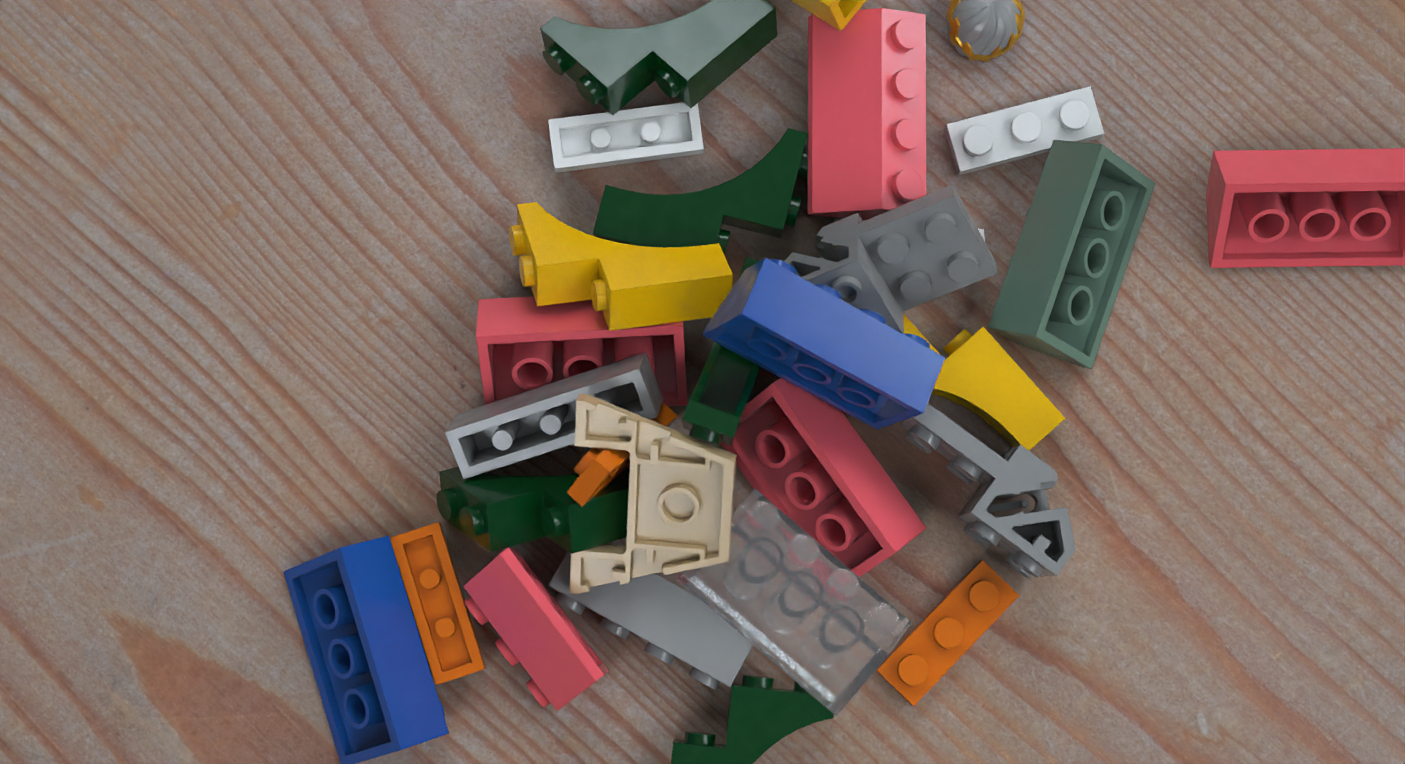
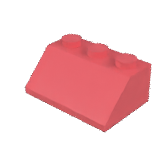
(533, 629)

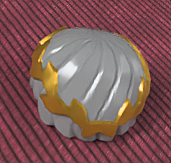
(984, 27)

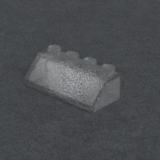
(799, 604)

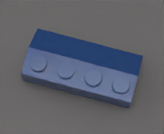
(826, 345)
(365, 651)

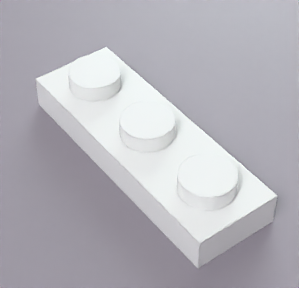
(1023, 130)
(625, 136)

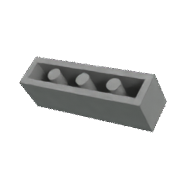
(547, 415)
(667, 618)

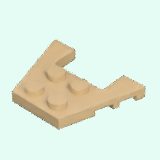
(675, 498)

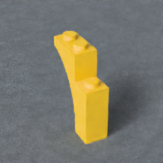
(624, 281)
(993, 387)

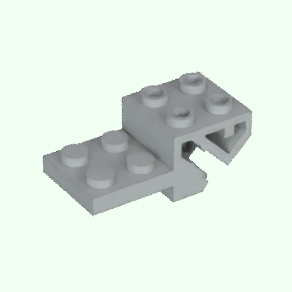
(900, 256)
(1036, 541)

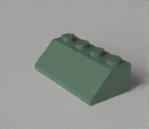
(1072, 252)

